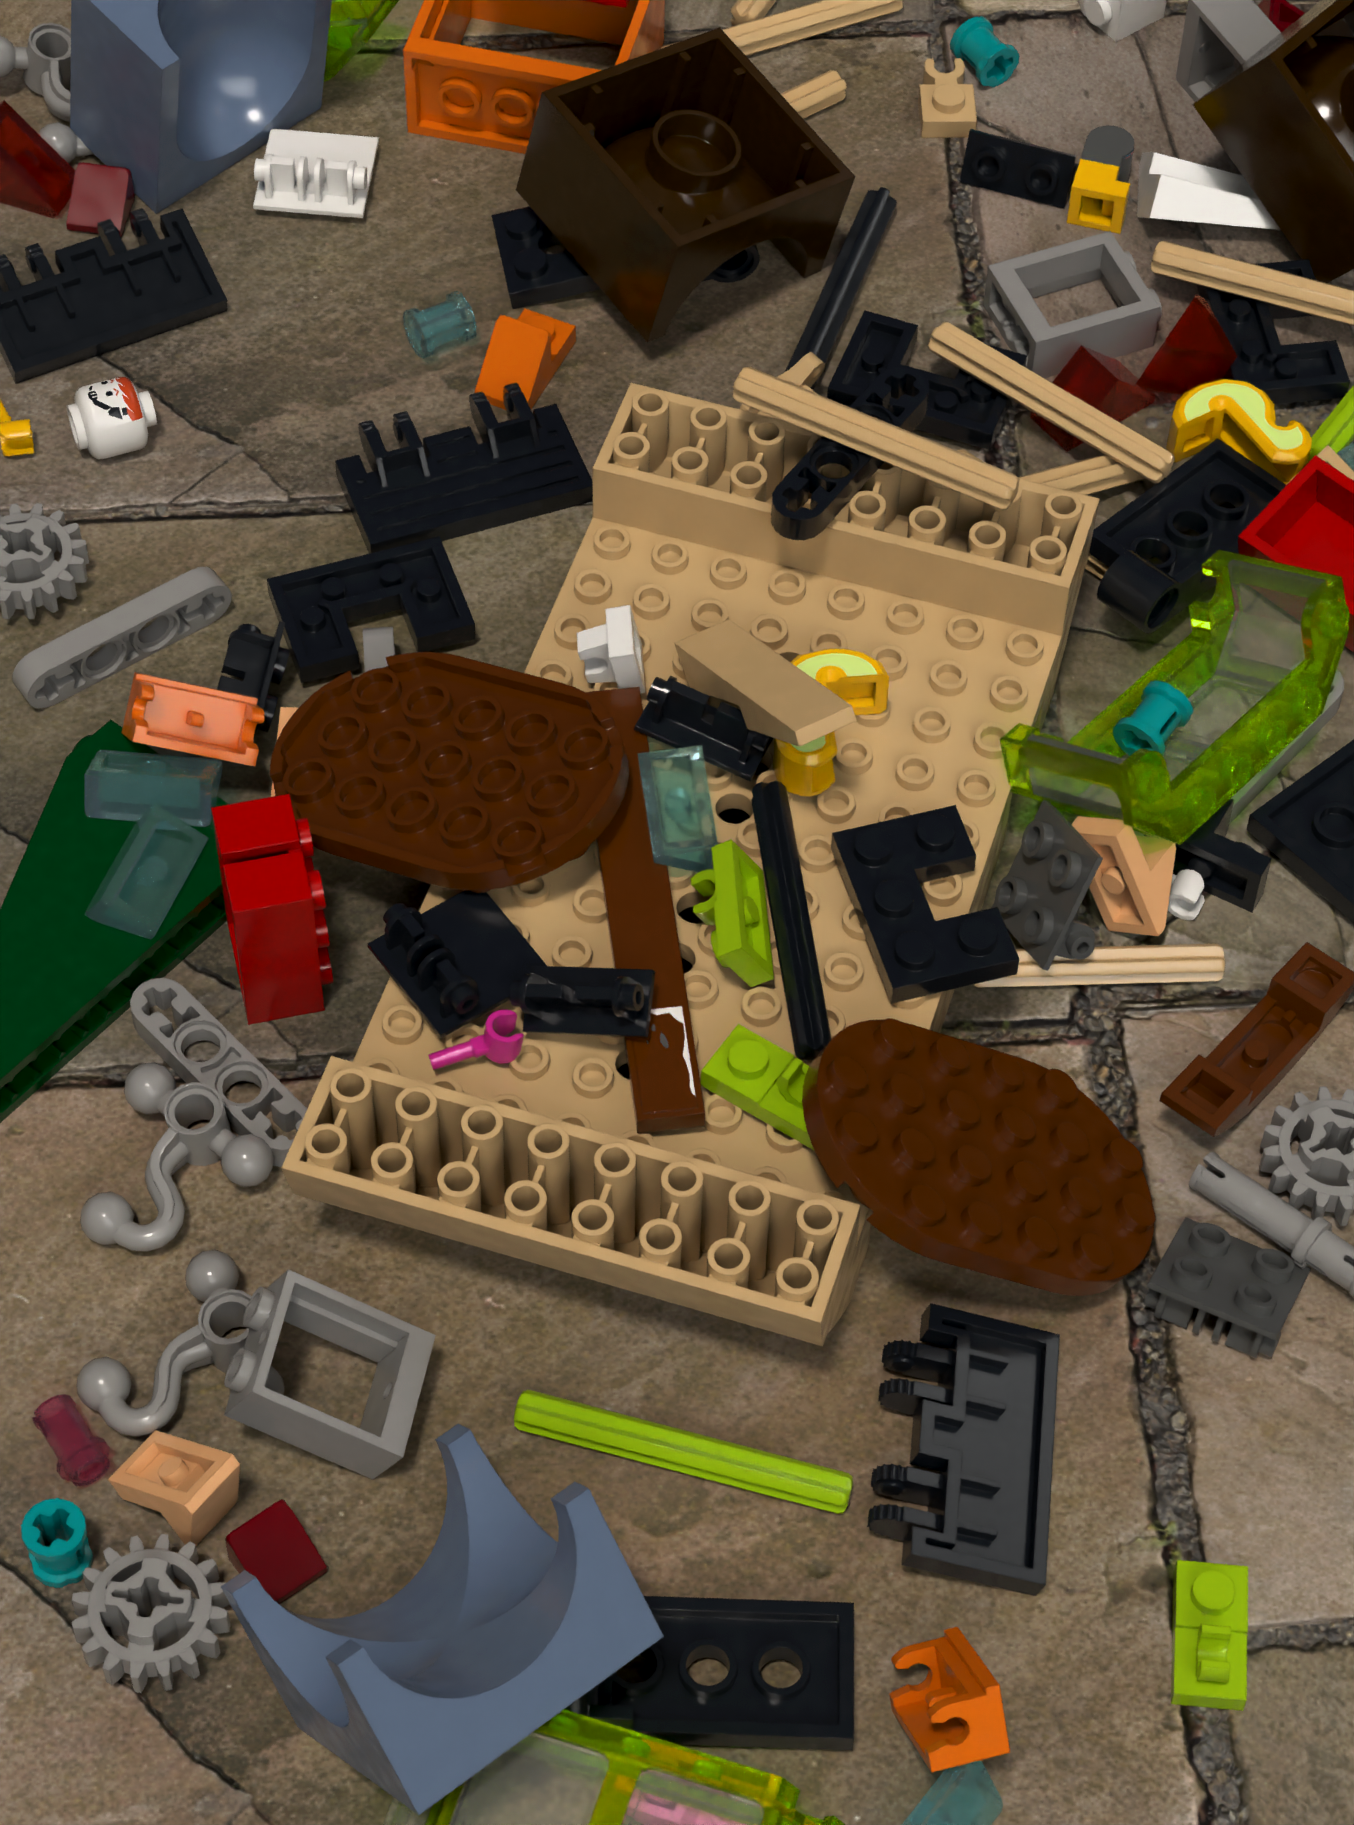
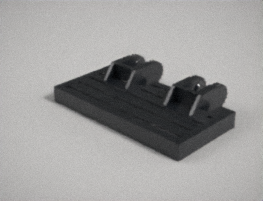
(104, 295)
(462, 486)
(988, 1438)

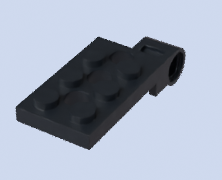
(544, 277)
(1151, 525)
(742, 1707)

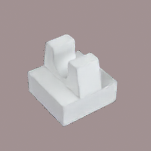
(613, 650)

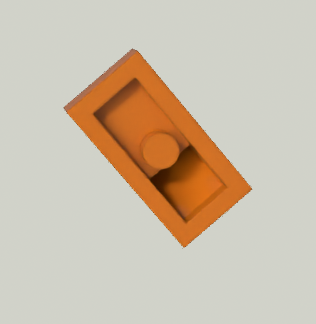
(525, 354)

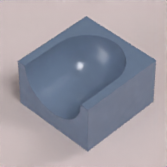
(191, 83)

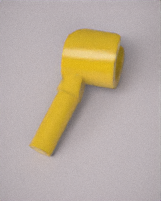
(15, 435)

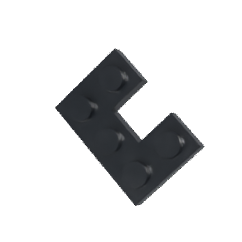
(1282, 371)
(957, 407)
(327, 597)
(911, 949)

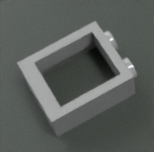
(1230, 32)
(1113, 332)
(395, 1345)

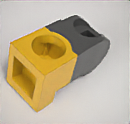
(1101, 180)

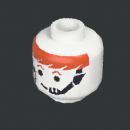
(111, 418)

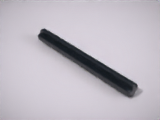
(845, 277)
(790, 920)

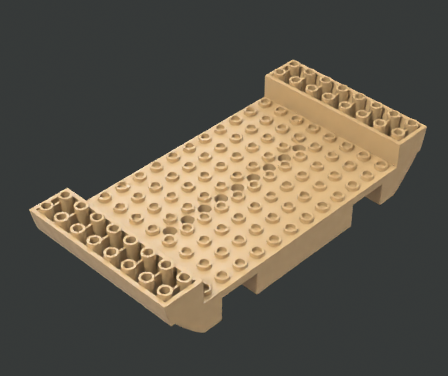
(547, 1149)

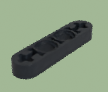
(833, 494)

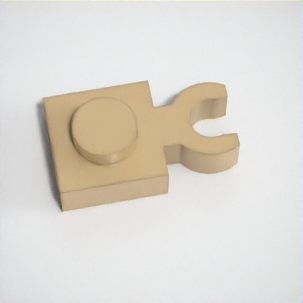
(946, 103)

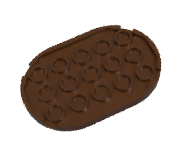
(452, 770)
(978, 1157)

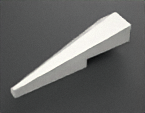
(1197, 194)

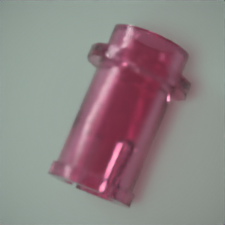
(79, 1453)

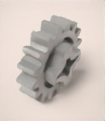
(28, 564)
(1324, 1166)
(178, 1624)

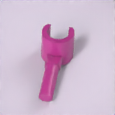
(491, 1043)

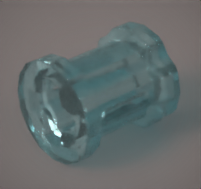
(439, 324)

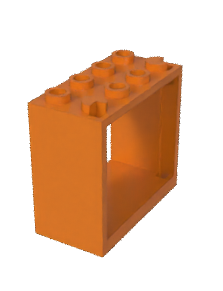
(495, 95)

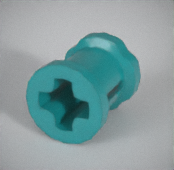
(984, 51)
(1153, 719)
(52, 1524)

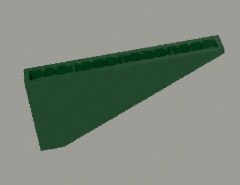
(59, 968)

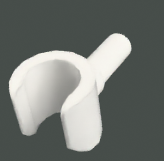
(1186, 894)

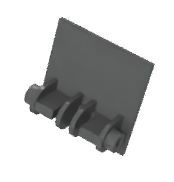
(1047, 888)
(1227, 1280)

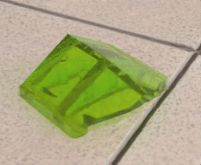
(351, 28)

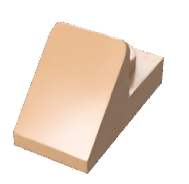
(1132, 878)
(182, 1481)

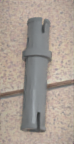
(1306, 1239)

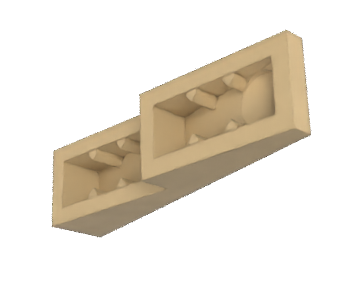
(767, 687)

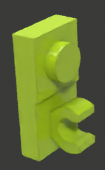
(737, 911)
(760, 1081)
(1209, 1635)

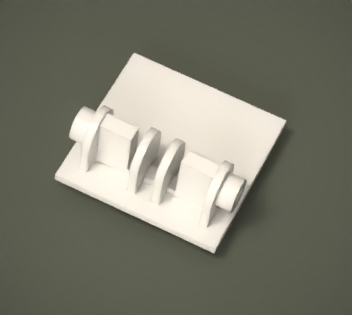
(315, 173)

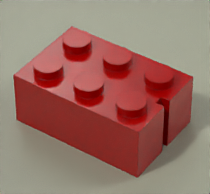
(1309, 528)
(273, 907)

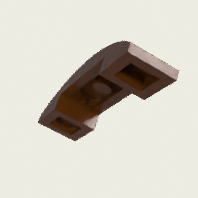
(1264, 1045)

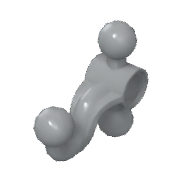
(47, 73)
(244, 1158)
(107, 1383)

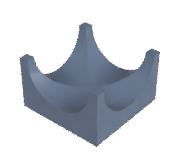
(471, 1650)

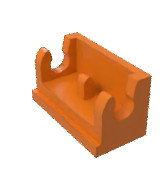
(192, 719)
(956, 1709)

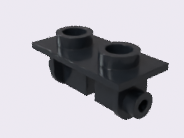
(1018, 168)
(258, 662)
(685, 719)
(585, 1000)

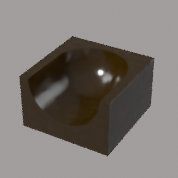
(1292, 132)
(677, 169)

